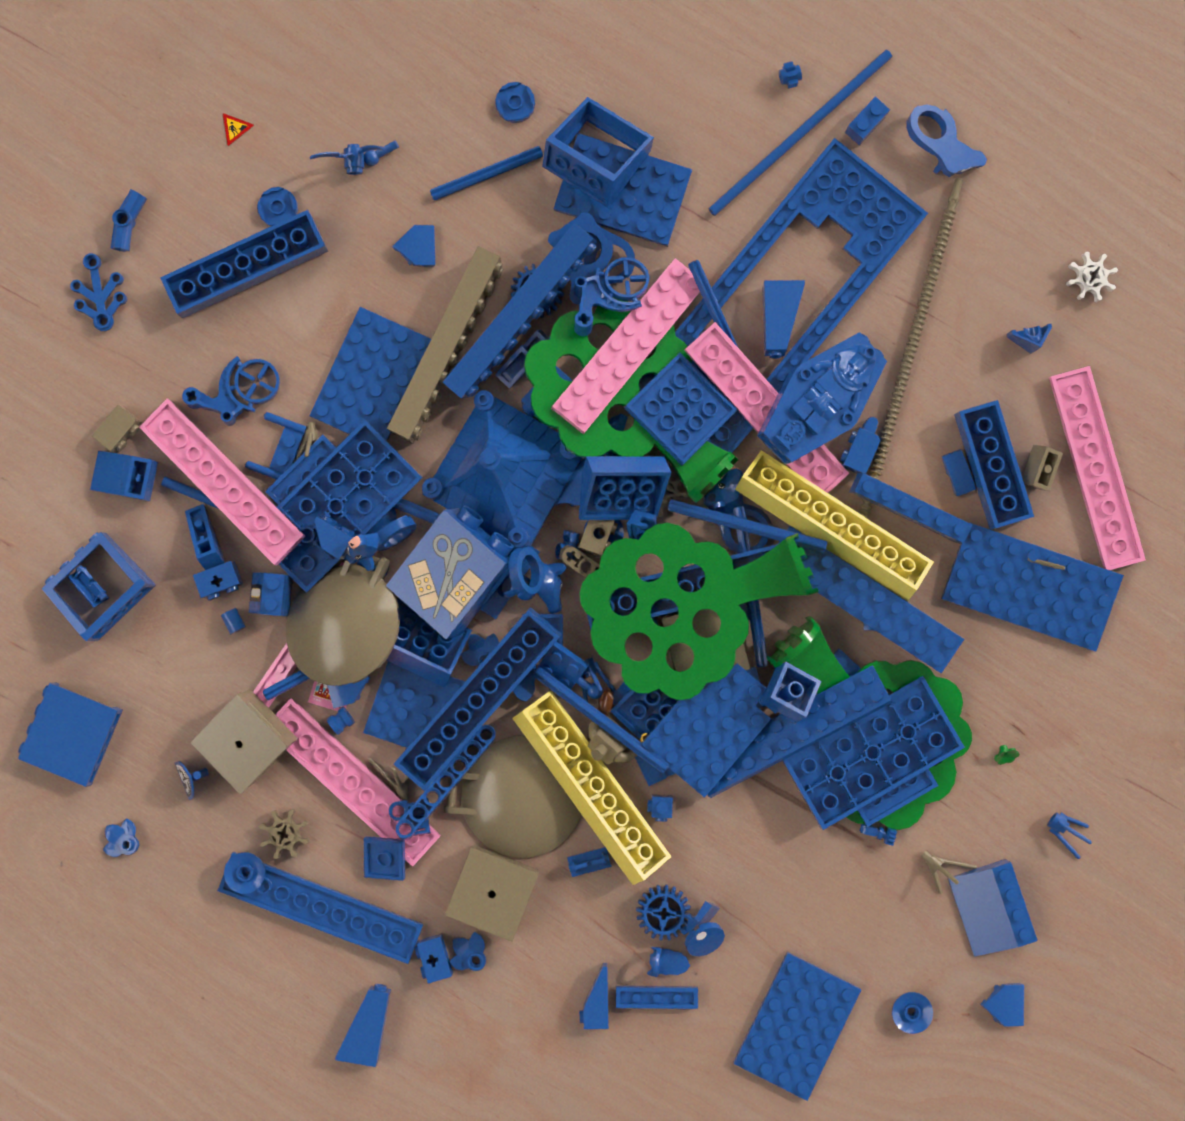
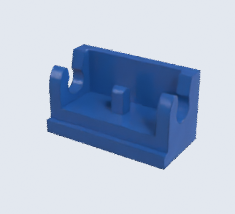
(639, 523)

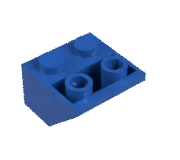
(332, 538)

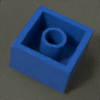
(791, 692)

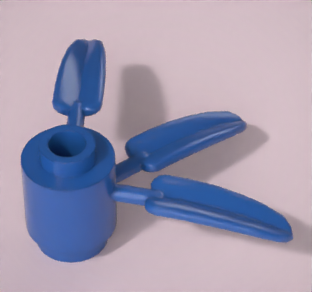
(353, 157)

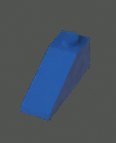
(204, 538)
(596, 1004)

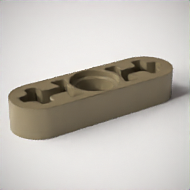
(577, 554)

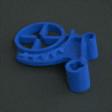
(593, 294)
(225, 402)

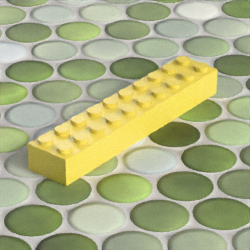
(828, 519)
(592, 788)

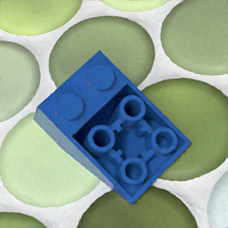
(124, 475)

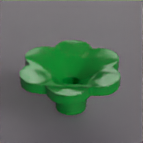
(1006, 755)

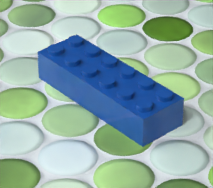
(993, 465)

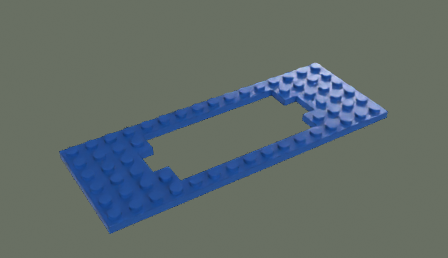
(861, 204)

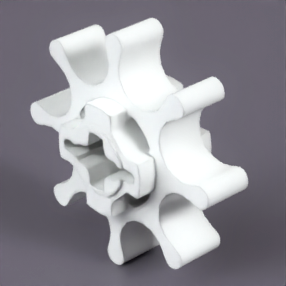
(1099, 276)

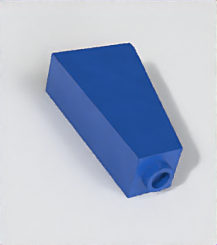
(780, 308)
(366, 1032)

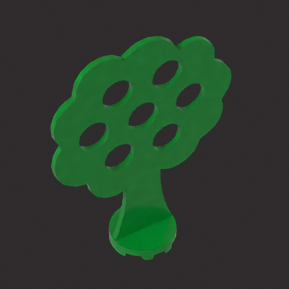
(697, 473)
(725, 588)
(810, 653)

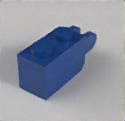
(862, 447)

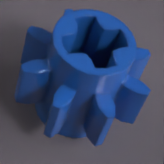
(790, 74)

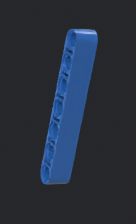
(441, 791)

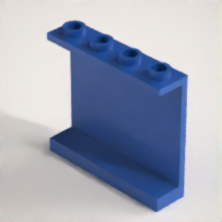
(69, 734)

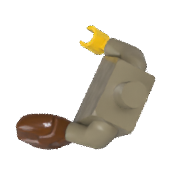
(602, 743)

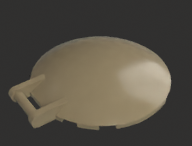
(343, 624)
(515, 801)

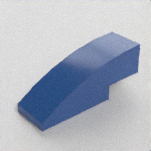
(514, 369)

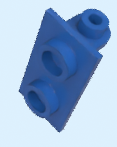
(88, 586)
(589, 862)

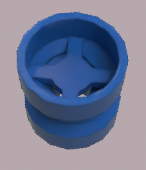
(340, 720)

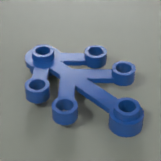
(99, 296)

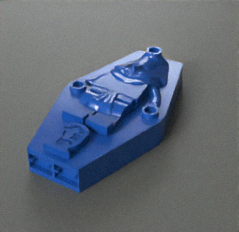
(822, 398)

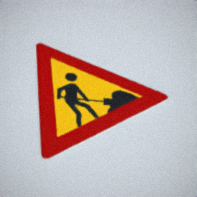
(235, 128)

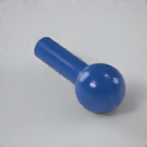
(372, 157)

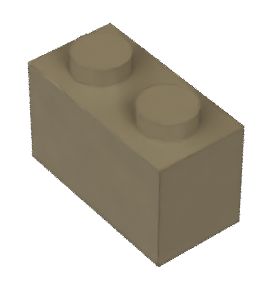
(117, 429)
(1041, 467)

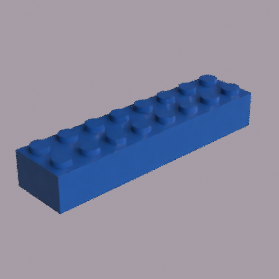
(244, 264)

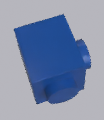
(660, 807)

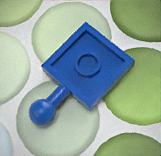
(568, 669)

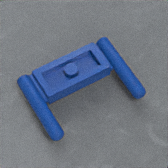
(286, 449)

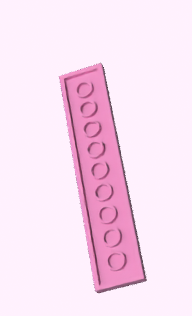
(627, 347)
(754, 398)
(1097, 468)
(222, 482)
(350, 779)

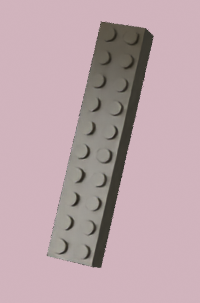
(445, 345)

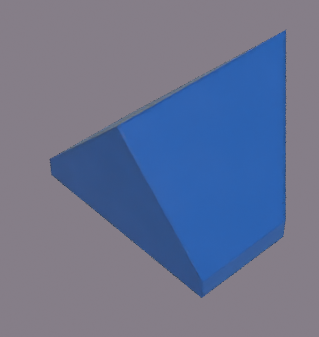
(1030, 338)

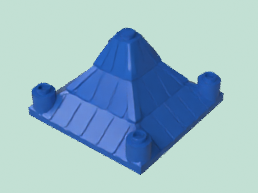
(504, 470)

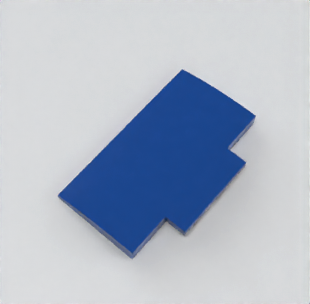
(347, 483)
(877, 760)

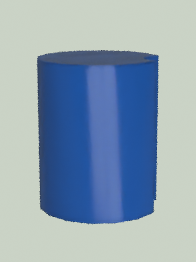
(233, 621)

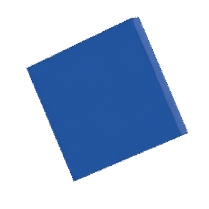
(384, 858)

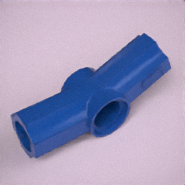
(122, 232)

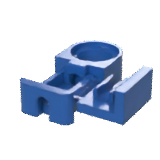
(418, 814)

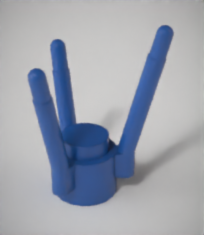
(592, 670)
(1059, 823)

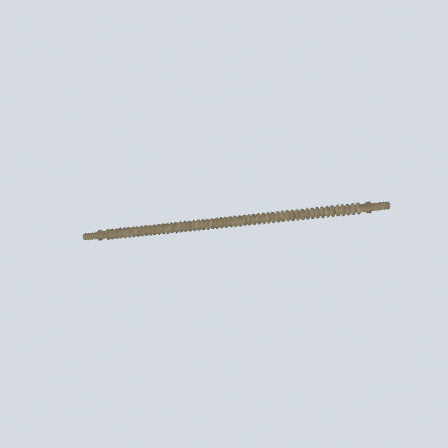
(915, 333)

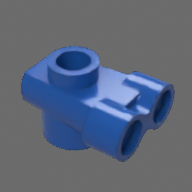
(570, 538)

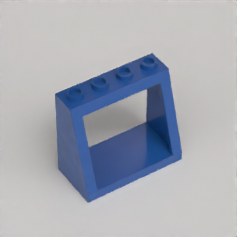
(582, 171)
(140, 588)

